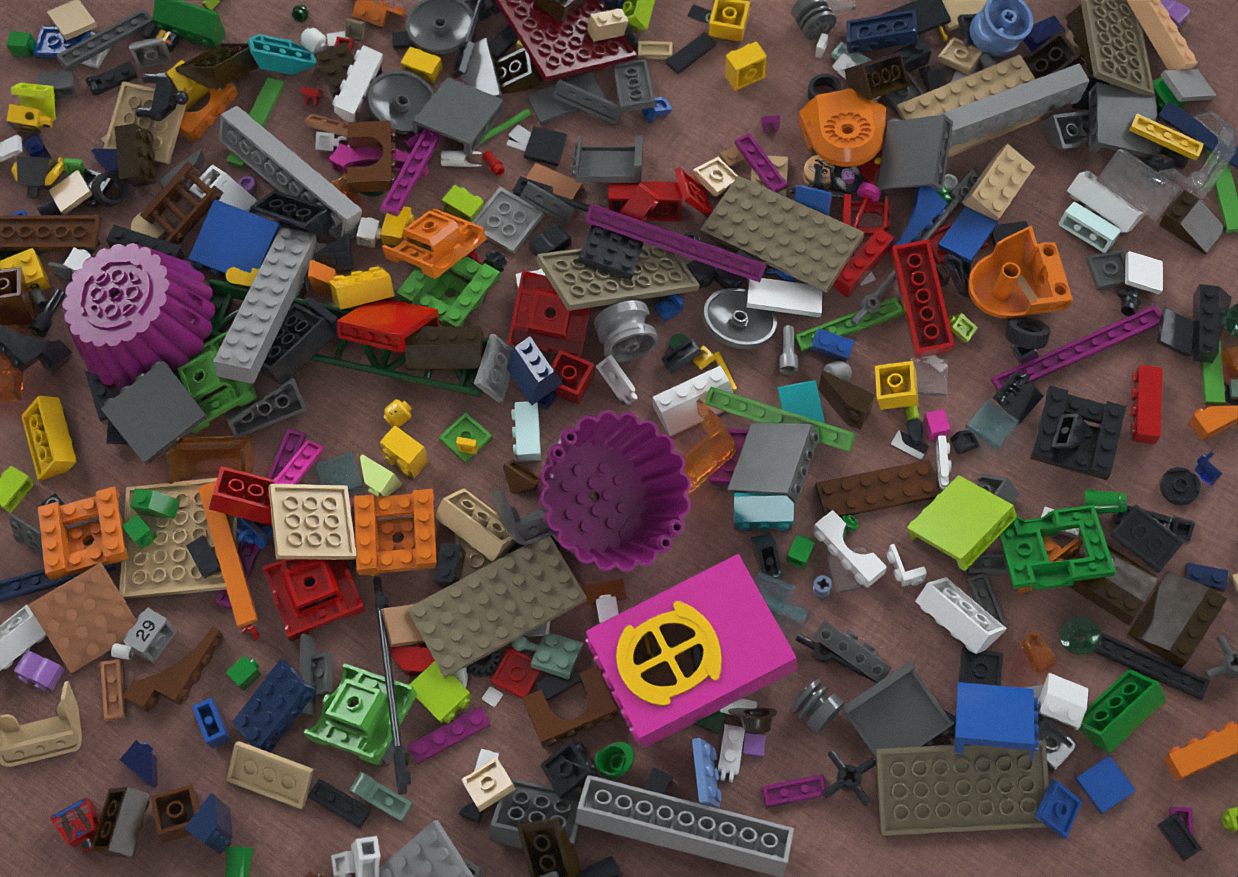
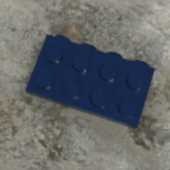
(882, 31)
(274, 707)

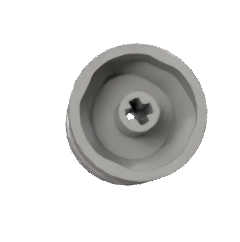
(625, 332)

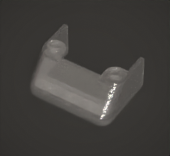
(1201, 182)

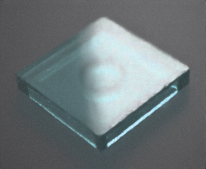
(992, 424)
(340, 471)

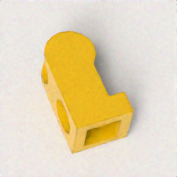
(240, 277)

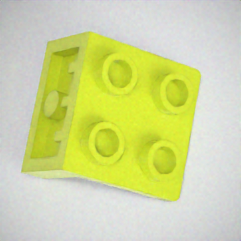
(36, 97)

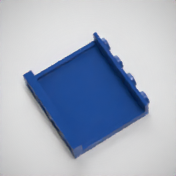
(232, 239)
(996, 717)

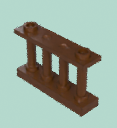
(167, 195)

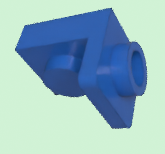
(662, 108)
(669, 307)

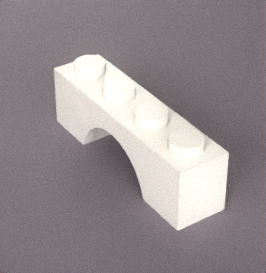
(865, 567)
(366, 857)

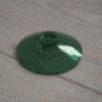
(1077, 627)

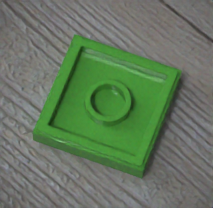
(466, 428)

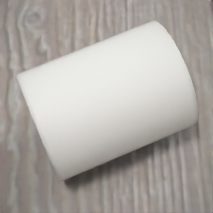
(121, 651)

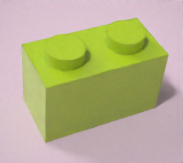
(462, 203)
(13, 488)

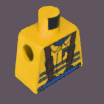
(27, 119)

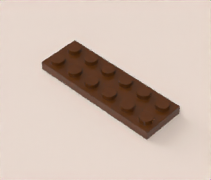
(49, 232)
(878, 489)

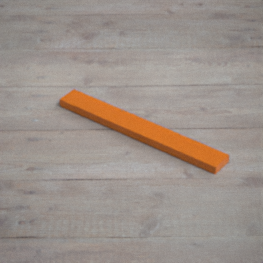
(229, 560)

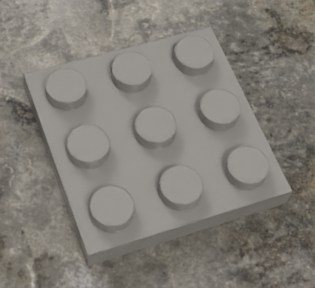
(508, 220)

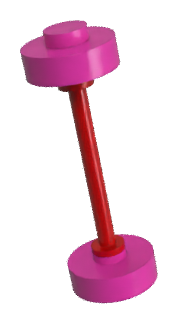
(867, 193)

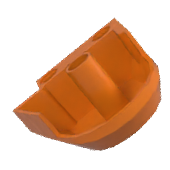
(843, 127)
(994, 278)

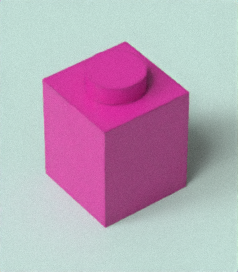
(936, 424)

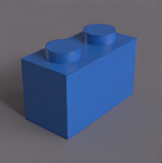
(831, 345)
(211, 723)

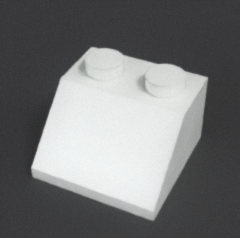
(1063, 701)

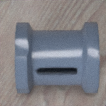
(822, 593)

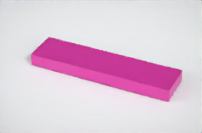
(299, 464)

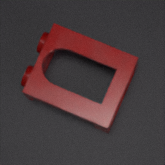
(880, 208)

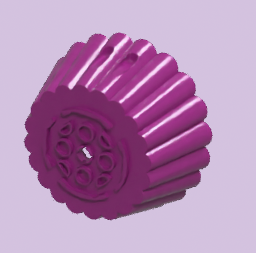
(154, 318)
(636, 488)

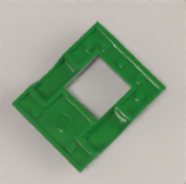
(1028, 558)

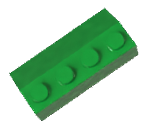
(189, 22)
(1121, 710)

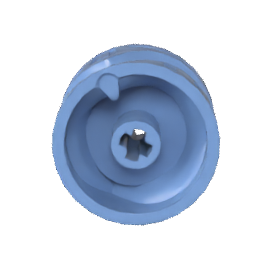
(1001, 26)

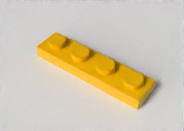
(1166, 137)

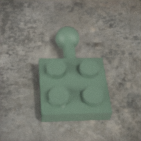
(553, 654)

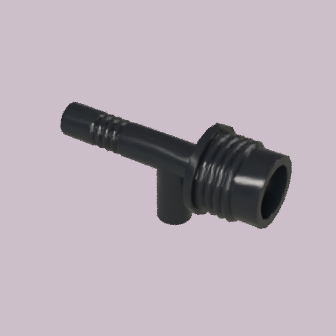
(1130, 301)

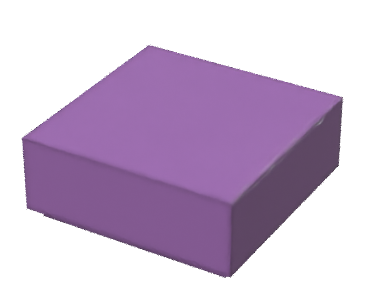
(754, 745)

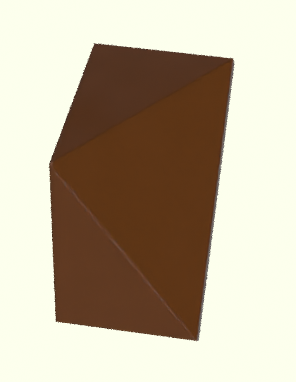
(519, 476)

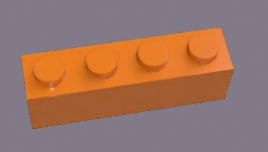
(1203, 752)

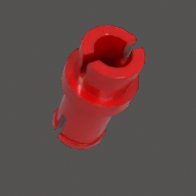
(495, 165)

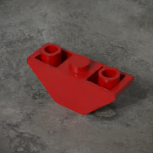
(411, 659)

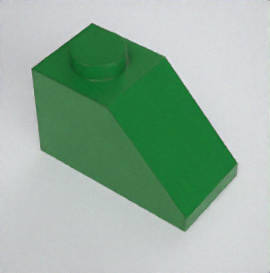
(154, 504)

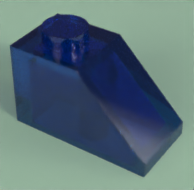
(35, 146)
(106, 158)
(142, 762)

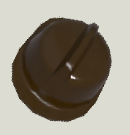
(756, 719)

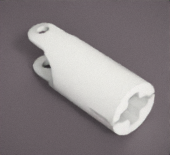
(456, 159)

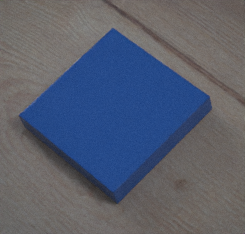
(814, 198)
(1105, 784)
(1058, 809)

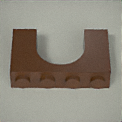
(379, 175)
(551, 728)

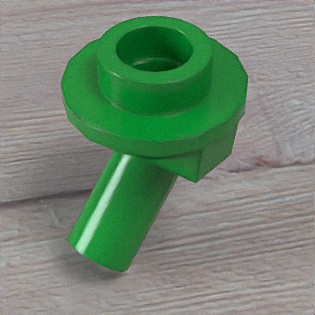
(851, 524)

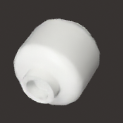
(313, 40)

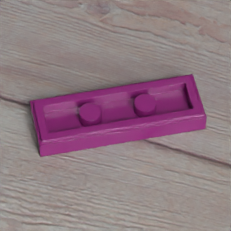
(793, 791)

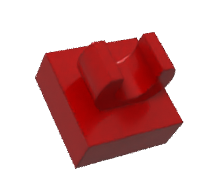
(312, 93)

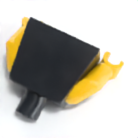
(36, 173)

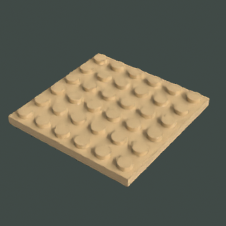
(166, 563)

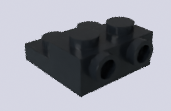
(568, 768)

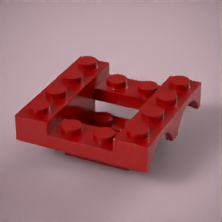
(549, 334)
(290, 594)

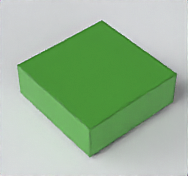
(72, 165)

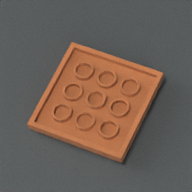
(84, 617)

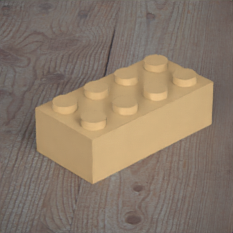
(998, 183)

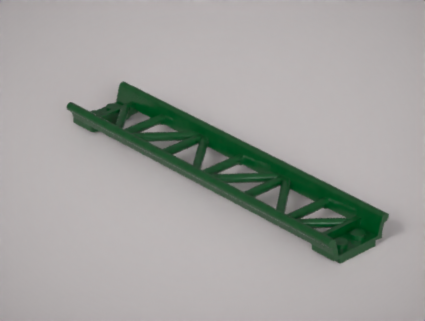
(224, 293)

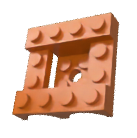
(446, 234)
(375, 538)
(66, 549)

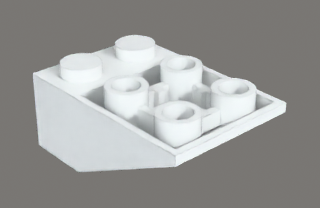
(233, 192)

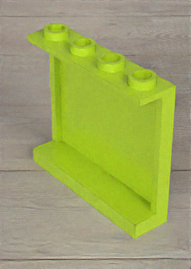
(963, 521)

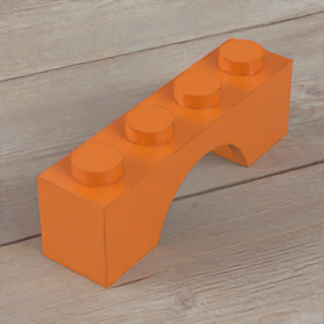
(196, 123)

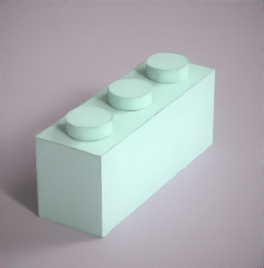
(1089, 227)
(526, 432)

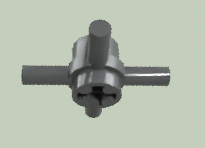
(1225, 667)

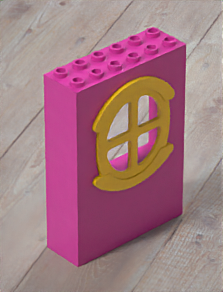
(739, 657)

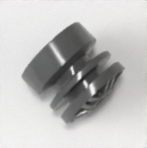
(813, 17)
(819, 708)

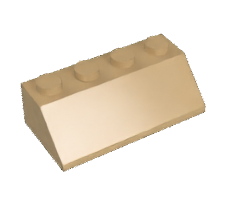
(475, 524)

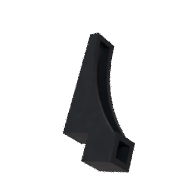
(25, 351)

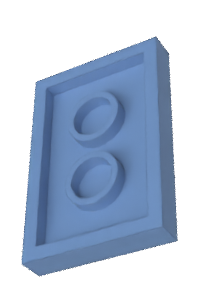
(706, 773)

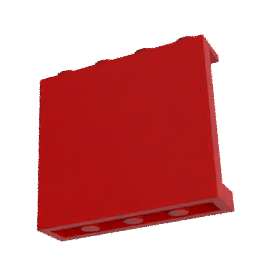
(385, 323)

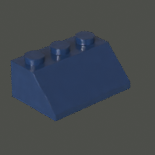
(532, 371)
(212, 824)

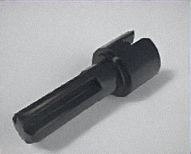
(42, 322)

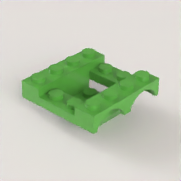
(432, 292)
(235, 394)
(369, 714)

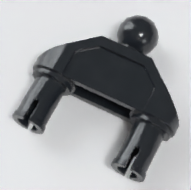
(164, 99)

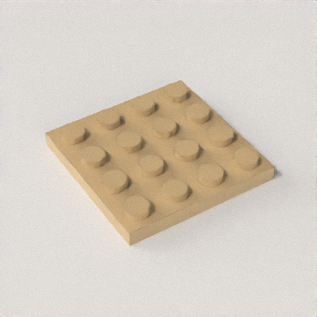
(163, 131)
(312, 521)

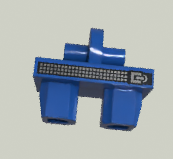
(252, 534)

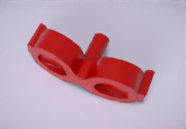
(252, 629)

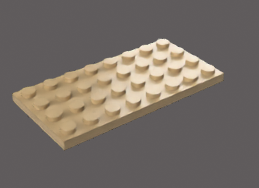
(970, 89)

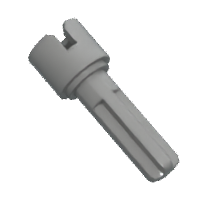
(788, 359)

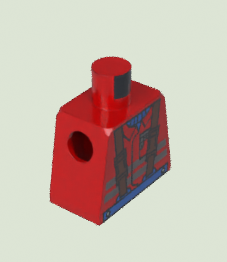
(77, 824)

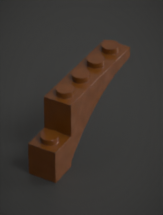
(176, 680)

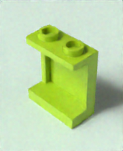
(440, 695)

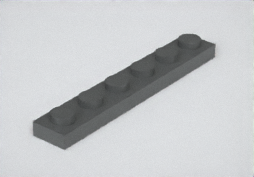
(104, 39)

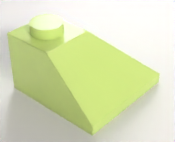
(378, 479)

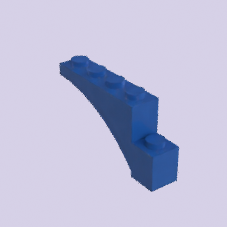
(925, 207)

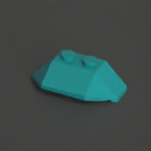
(280, 54)

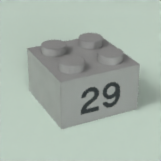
(150, 635)

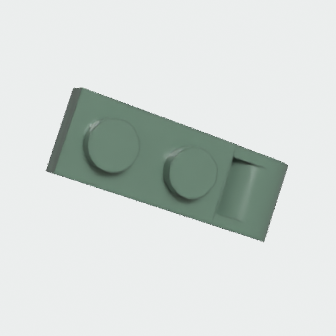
(380, 797)

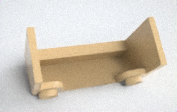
(41, 738)

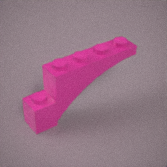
(365, 156)

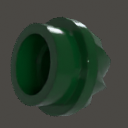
(300, 13)

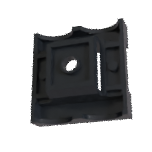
(1098, 451)

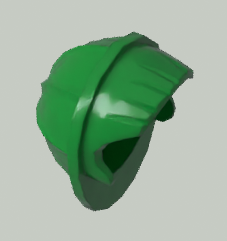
(615, 760)

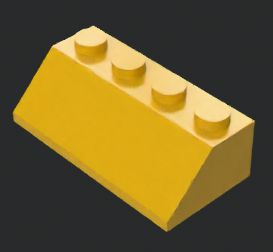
(48, 437)

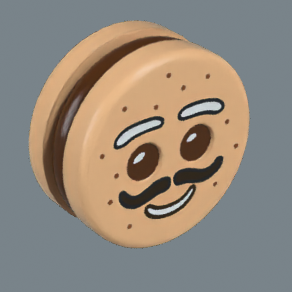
(809, 171)

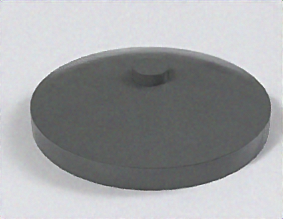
(438, 25)
(398, 98)
(735, 324)

